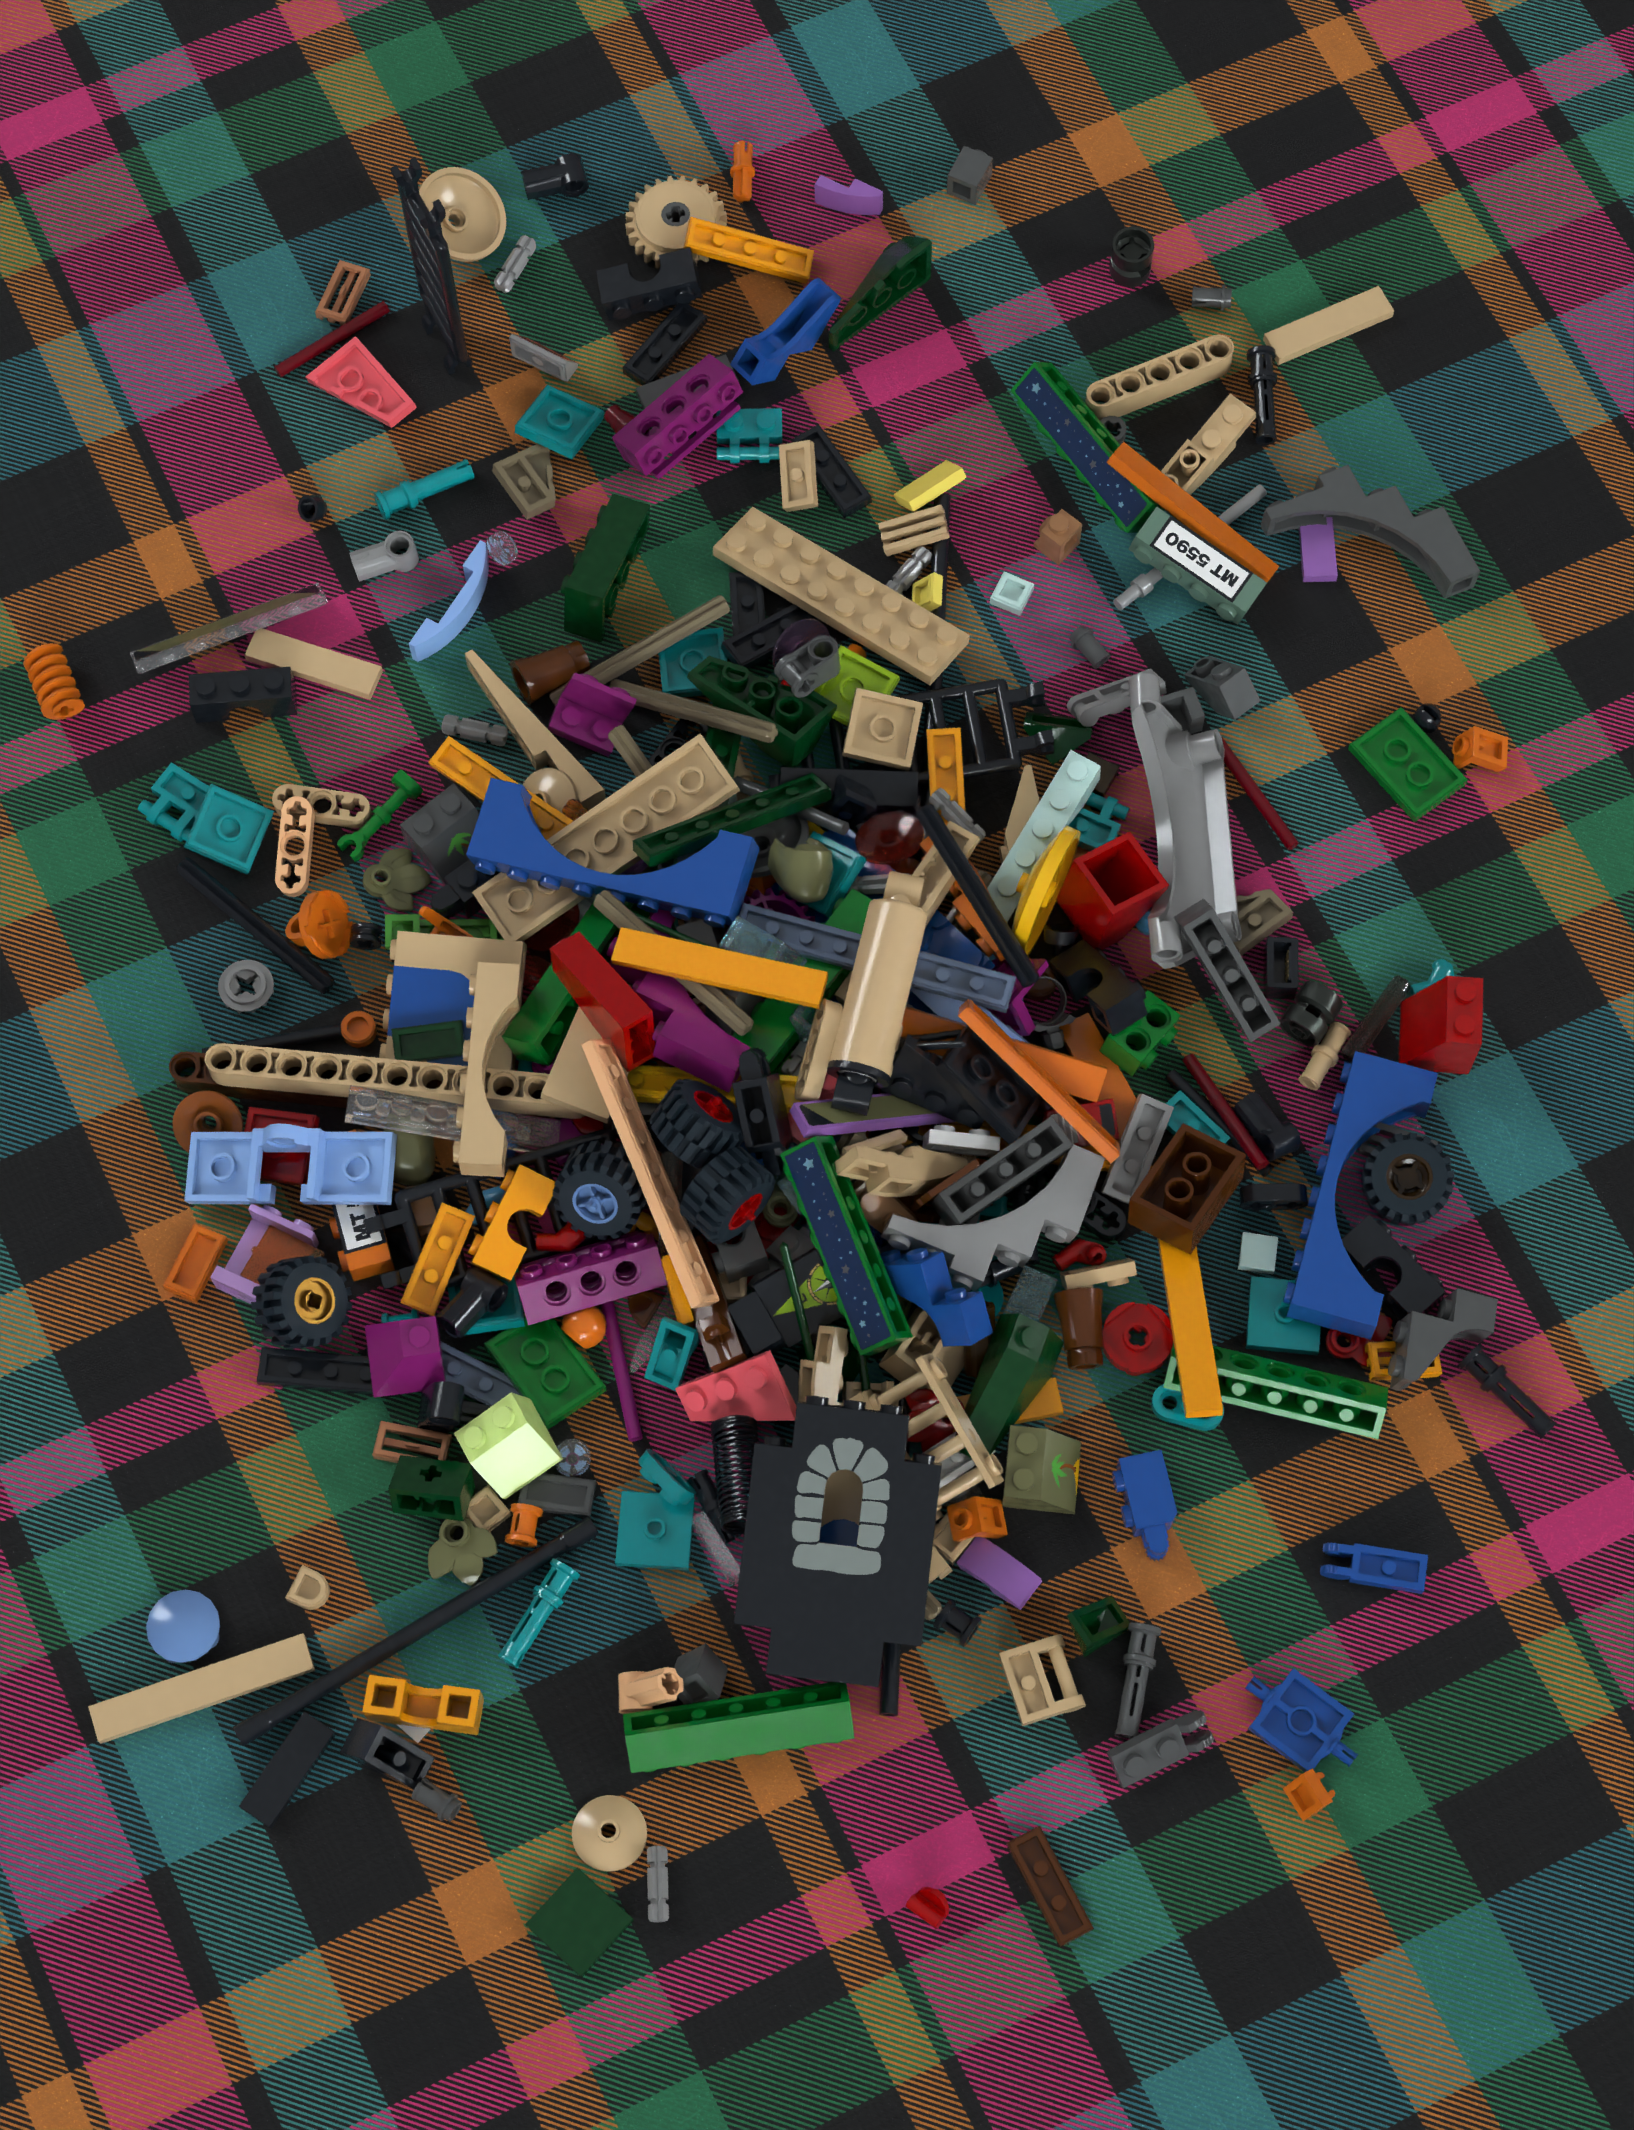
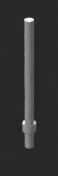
(1144, 582)

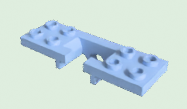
(342, 1166)

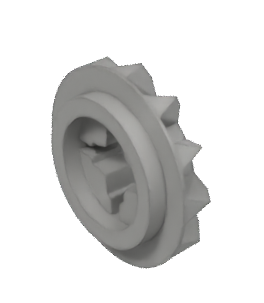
(246, 972)

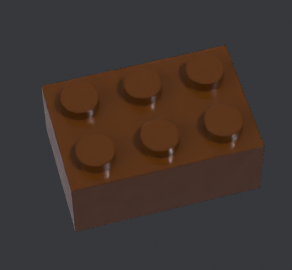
(1186, 1188)

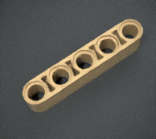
(1168, 367)

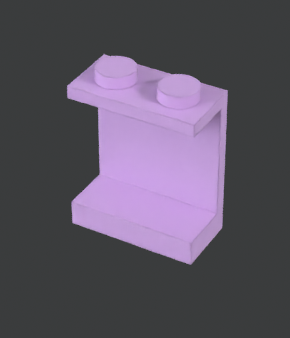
(229, 1279)

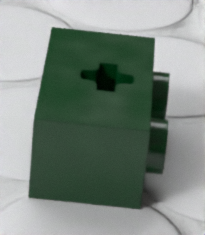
(431, 1488)

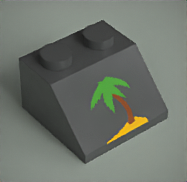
(442, 831)

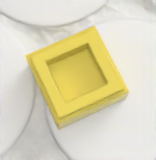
(928, 591)

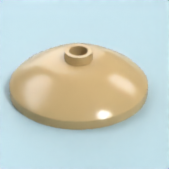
(473, 208)

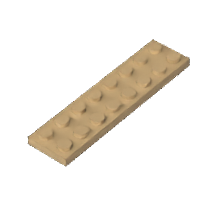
(841, 595)
(668, 793)

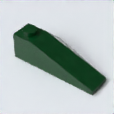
(892, 278)
(797, 719)
(1010, 1376)

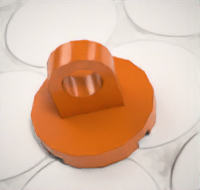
(321, 925)

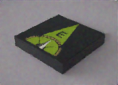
(815, 1291)

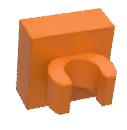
(1308, 1794)

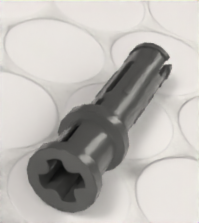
(1135, 1659)

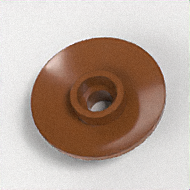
(194, 1109)

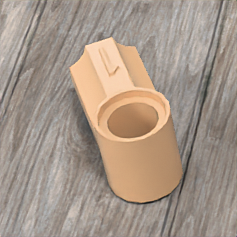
(646, 1689)

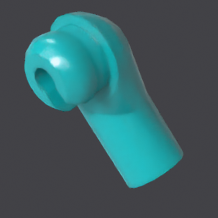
(1441, 969)

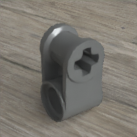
(810, 665)

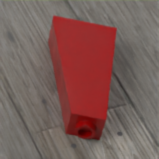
(605, 999)

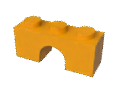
(495, 1249)
(410, 1705)

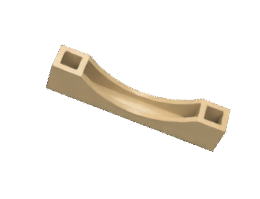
(496, 1001)

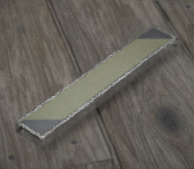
(228, 628)

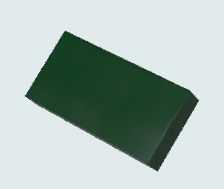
(429, 1041)

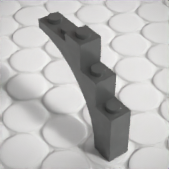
(1426, 539)

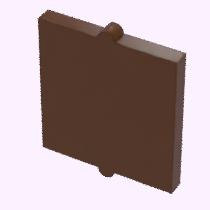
(943, 1185)

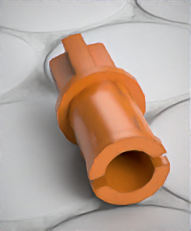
(742, 171)

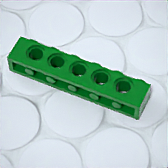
(1294, 1392)

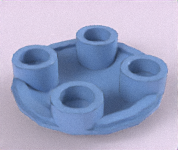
(183, 1626)

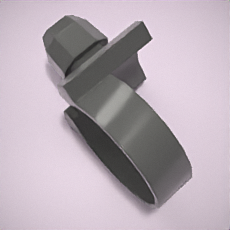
(1053, 1036)

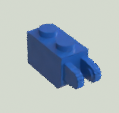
(1147, 1499)

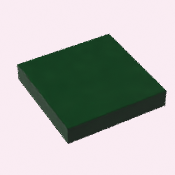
(579, 1922)

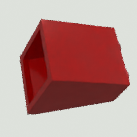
(1110, 890)
(1443, 1025)

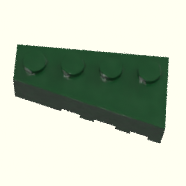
(603, 566)

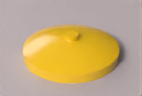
(1042, 887)

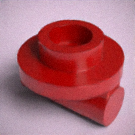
(929, 1905)

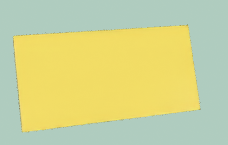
(930, 485)

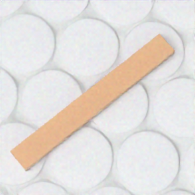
(650, 1173)

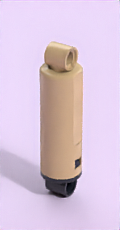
(878, 994)

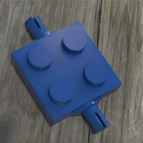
(1301, 1721)

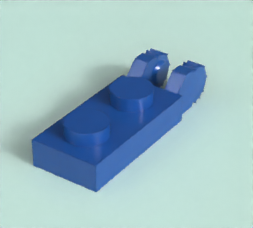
(1378, 1567)

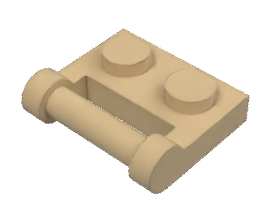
(1029, 1683)

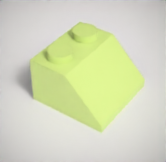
(509, 1444)

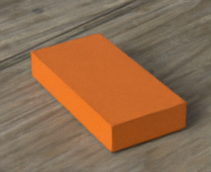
(195, 1263)

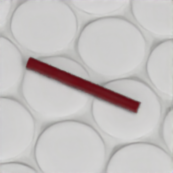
(331, 339)
(1259, 798)
(1225, 1111)

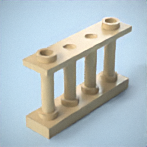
(934, 1372)

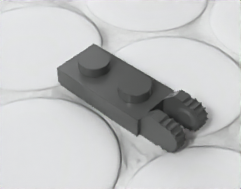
(1159, 1747)

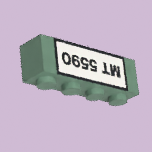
(1196, 566)

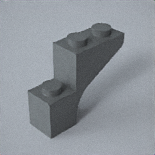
(1422, 1336)

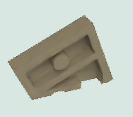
(528, 480)
(1260, 917)

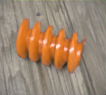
(53, 682)

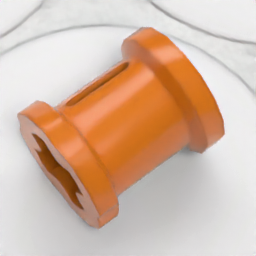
(523, 1525)

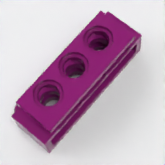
(692, 414)
(581, 1290)

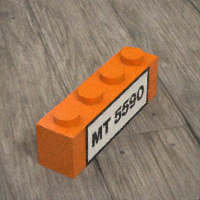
(362, 1253)

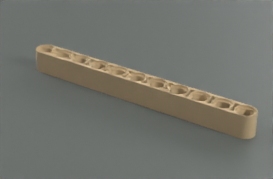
(382, 1071)

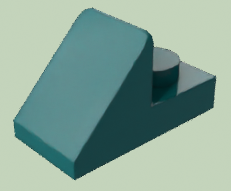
(671, 1353)

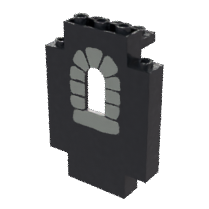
(830, 1600)

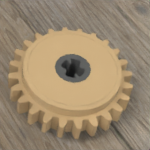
(661, 216)

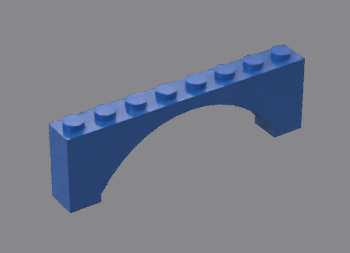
(702, 886)
(1327, 1282)

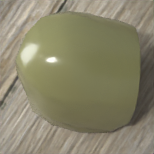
(802, 871)
(413, 1158)

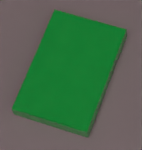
(1407, 764)
(546, 1369)

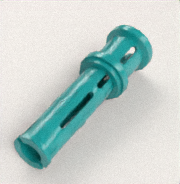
(409, 493)
(547, 1597)

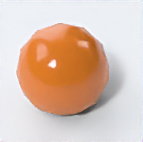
(585, 1326)

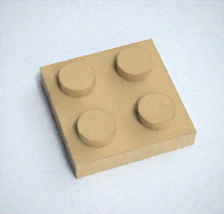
(882, 729)

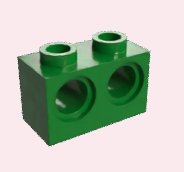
(1143, 1036)

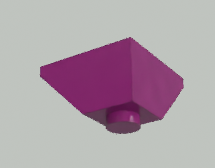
(404, 1355)

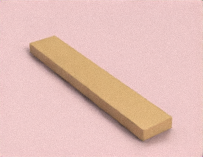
(201, 1688)

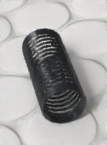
(732, 1438)

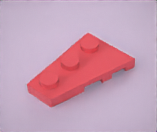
(363, 383)
(746, 1388)

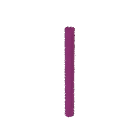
(621, 1372)

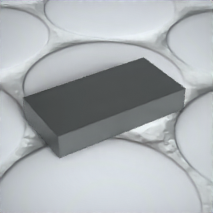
(560, 1495)

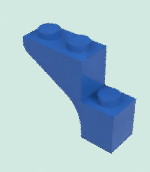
(793, 332)
(926, 1282)

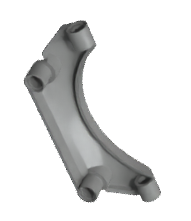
(1190, 821)

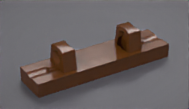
(715, 1322)

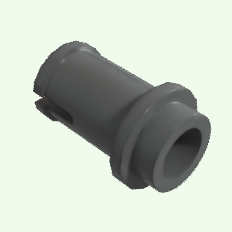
(1212, 297)
(1089, 646)
(437, 1800)

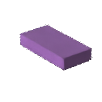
(1318, 552)

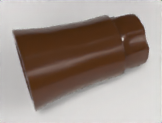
(548, 670)
(1081, 1326)

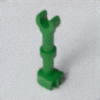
(382, 815)

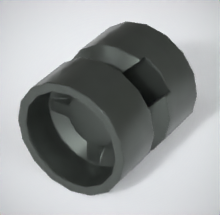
(1131, 257)
(1313, 1010)

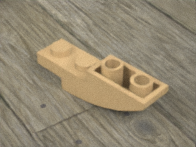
(1210, 446)
(898, 1175)
(824, 1374)

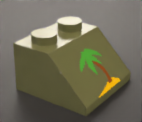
(1041, 1470)

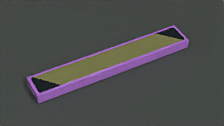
(884, 1112)

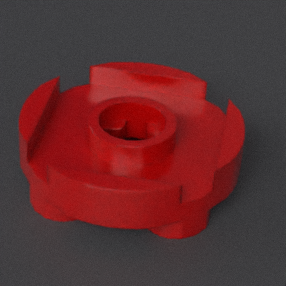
(1136, 1358)

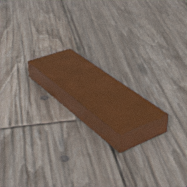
(1049, 1886)

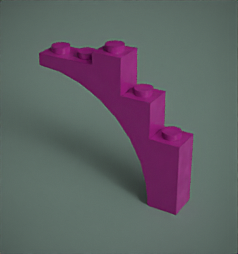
(682, 1030)

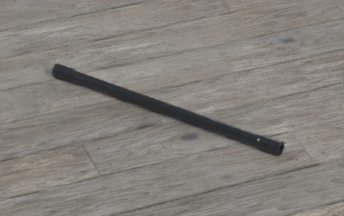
(266, 1719)

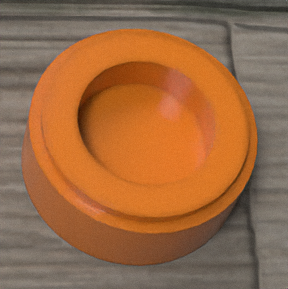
(358, 1029)

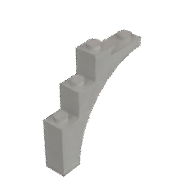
(1012, 1237)

